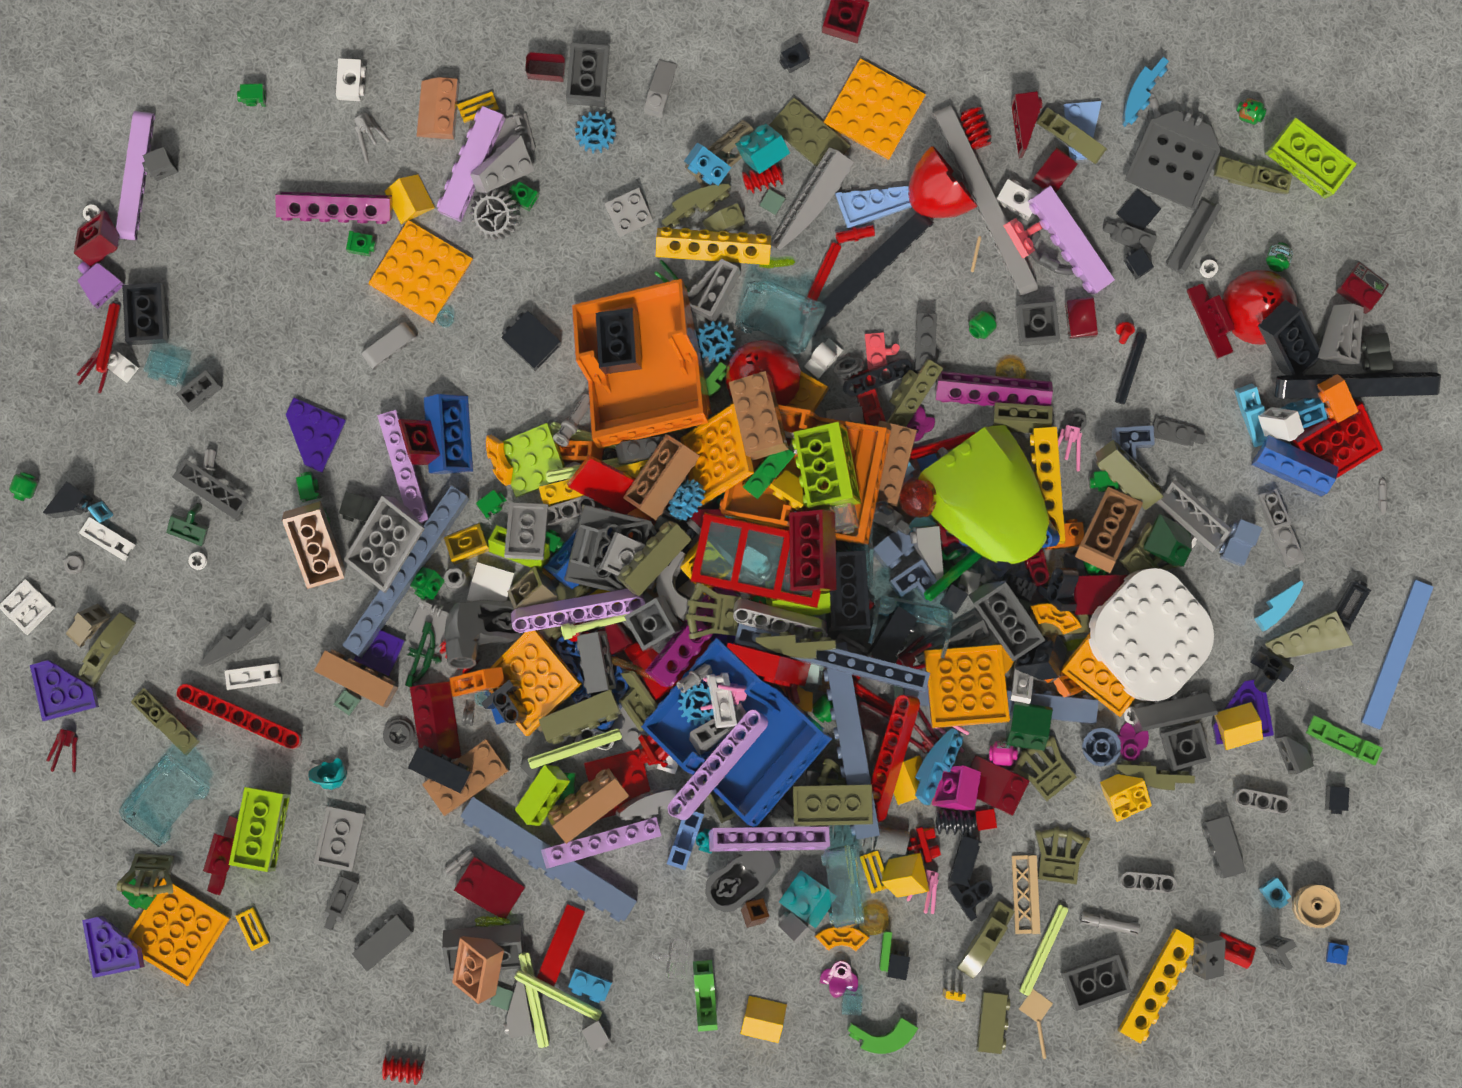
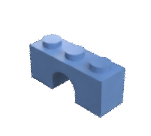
(685, 841)

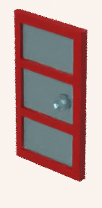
(747, 560)

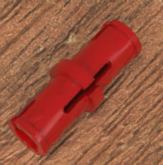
(855, 234)

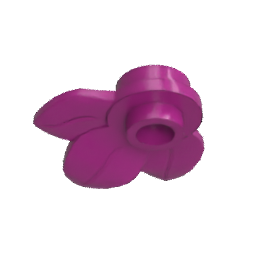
(921, 423)
(1132, 740)
(838, 981)

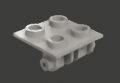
(516, 126)
(628, 212)
(434, 612)

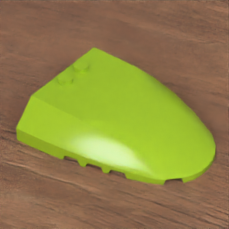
(990, 497)

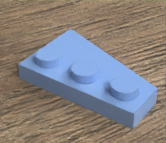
(1085, 118)

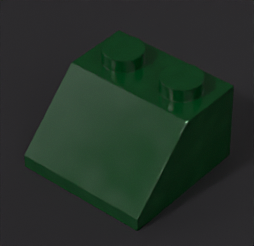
(1029, 726)

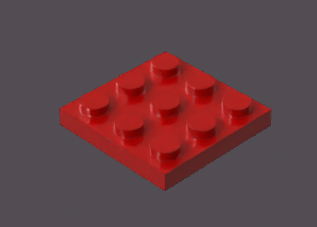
(626, 769)

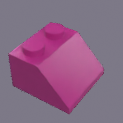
(958, 789)

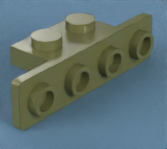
(912, 392)
(638, 700)

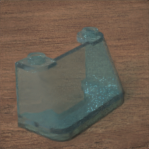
(779, 314)
(162, 798)

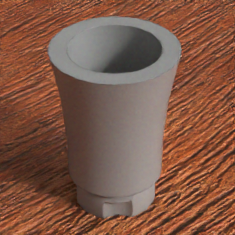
(463, 583)

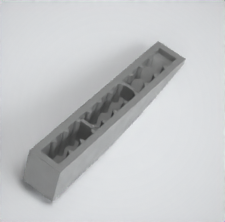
(814, 196)

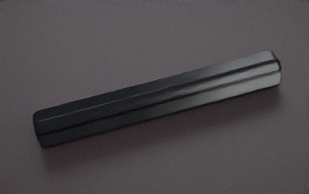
(1131, 368)

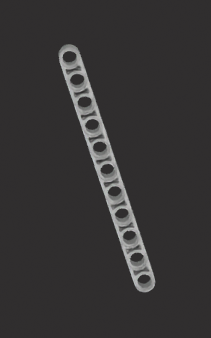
(983, 195)

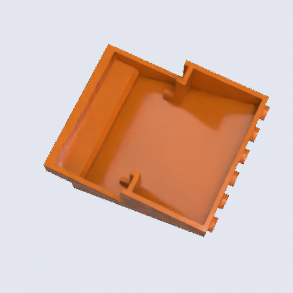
(670, 386)
(868, 451)

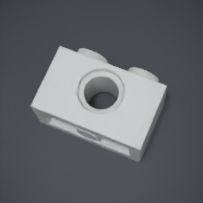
(346, 69)
(1007, 200)

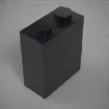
(530, 340)

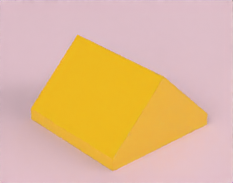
(409, 198)
(466, 544)
(1239, 726)
(907, 783)
(905, 875)
(763, 1019)

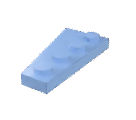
(867, 206)

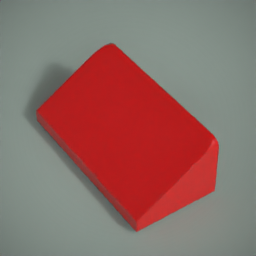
(1238, 951)

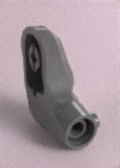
(476, 624)
(741, 877)

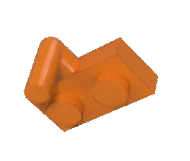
(1066, 686)

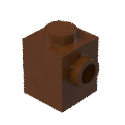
(754, 912)

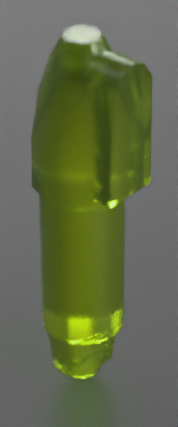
(778, 263)
(1073, 644)
(485, 921)

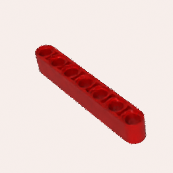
(231, 711)
(895, 750)

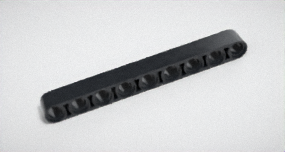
(873, 267)
(1361, 384)

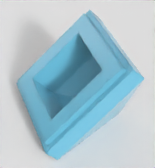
(97, 514)

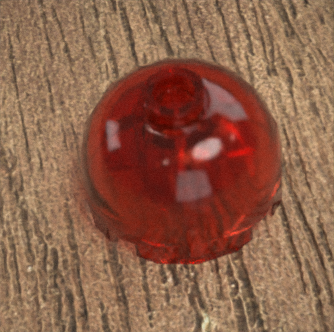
(917, 498)

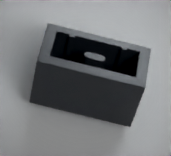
(1044, 660)

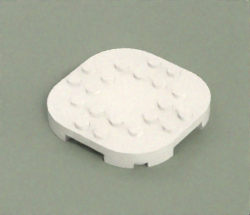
(1151, 634)

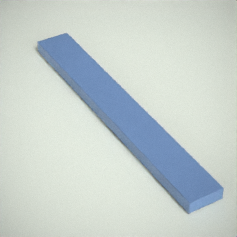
(1397, 654)

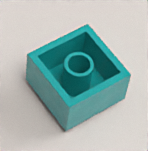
(762, 148)
(807, 899)

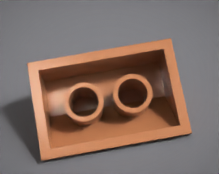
(438, 108)
(477, 967)

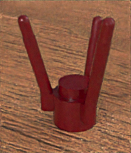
(91, 363)
(908, 659)
(64, 738)
(928, 741)

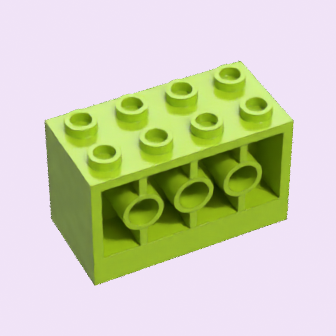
(1310, 158)
(838, 462)
(259, 829)

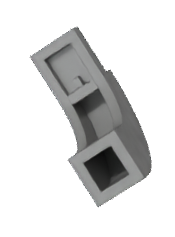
(667, 587)

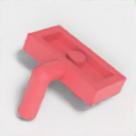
(1020, 236)
(876, 350)

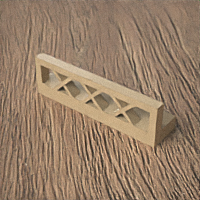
(1033, 894)

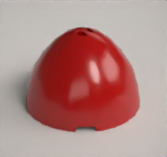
(935, 191)
(1246, 303)
(774, 360)

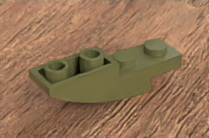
(1071, 135)
(1252, 176)
(702, 199)
(786, 645)
(105, 648)
(165, 721)
(1162, 780)
(986, 940)

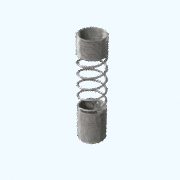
(889, 840)

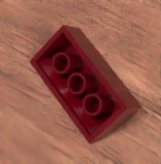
(812, 550)
(436, 718)

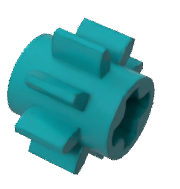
(703, 841)

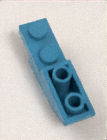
(1139, 92)
(937, 761)

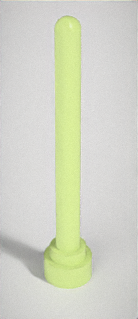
(569, 630)

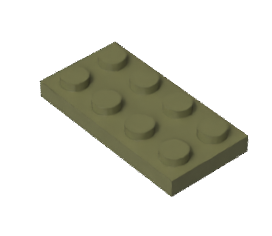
(807, 132)
(833, 805)

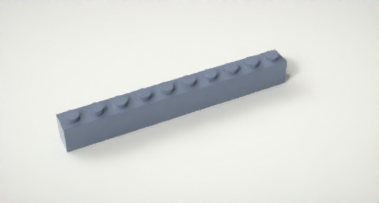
(385, 603)
(847, 662)
(1064, 709)
(850, 738)
(529, 846)

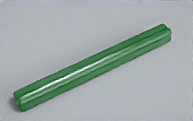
(954, 573)

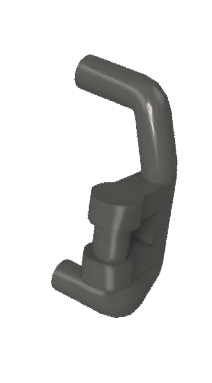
(1047, 262)

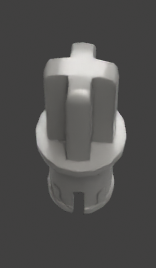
(208, 466)
(694, 677)

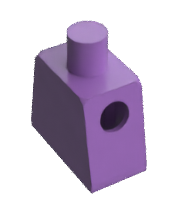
(98, 283)

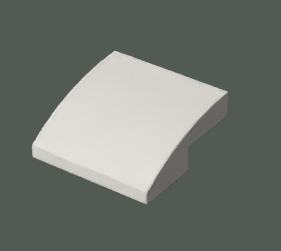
(490, 584)
(26, 607)

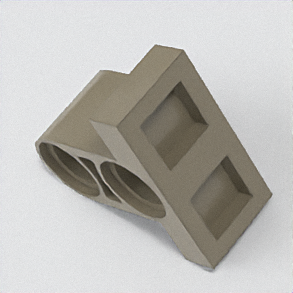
(87, 624)

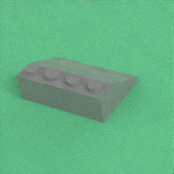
(384, 542)

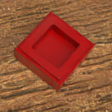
(986, 819)

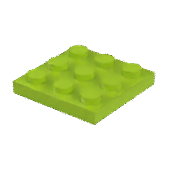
(531, 457)

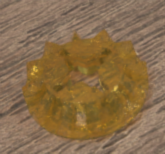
(1006, 365)
(883, 919)

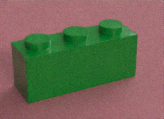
(766, 472)

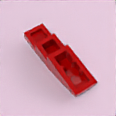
(870, 404)
(560, 944)

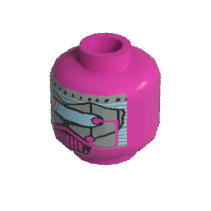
(1003, 754)

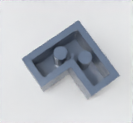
(1134, 437)
(1239, 542)
(892, 548)
(916, 577)

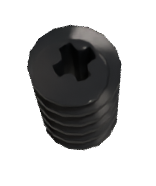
(955, 822)

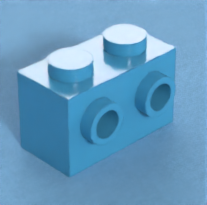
(707, 164)
(1310, 411)
(590, 985)

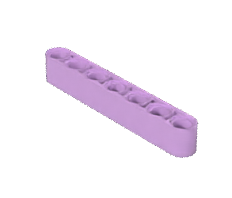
(134, 174)
(568, 613)
(726, 760)

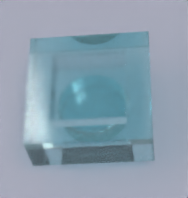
(851, 1004)

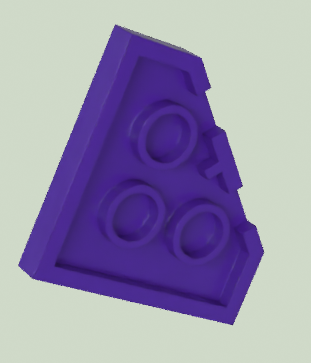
(314, 432)
(60, 691)
(1245, 694)
(110, 948)

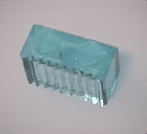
(166, 367)

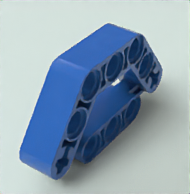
(567, 656)

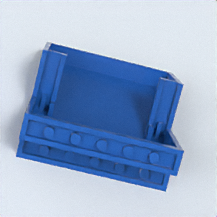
(774, 758)

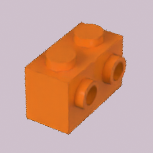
(1337, 398)
(1073, 535)

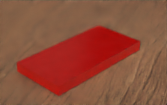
(603, 484)

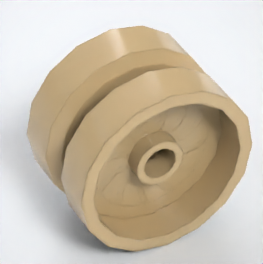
(1304, 902)

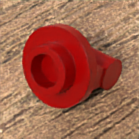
(1124, 329)

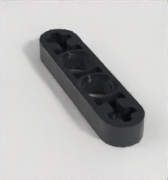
(878, 380)

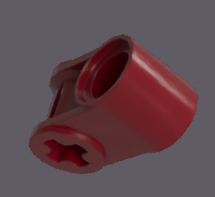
(1037, 565)

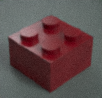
(845, 19)

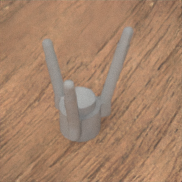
(364, 125)

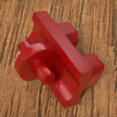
(651, 752)
(928, 852)

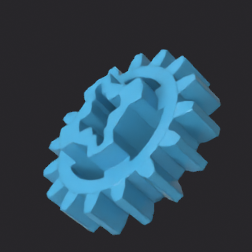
(600, 127)
(717, 334)
(686, 500)
(691, 693)

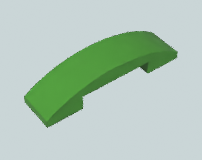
(1343, 741)

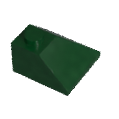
(1169, 541)

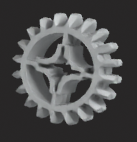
(500, 229)

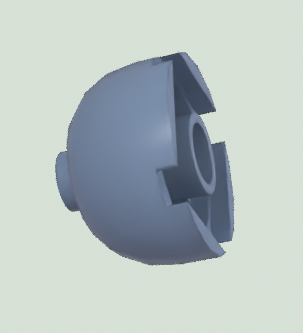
(1101, 747)

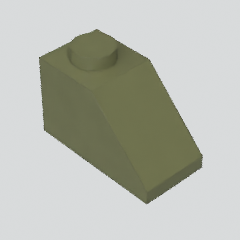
(725, 219)

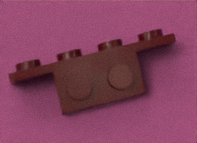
(1213, 319)
(219, 857)

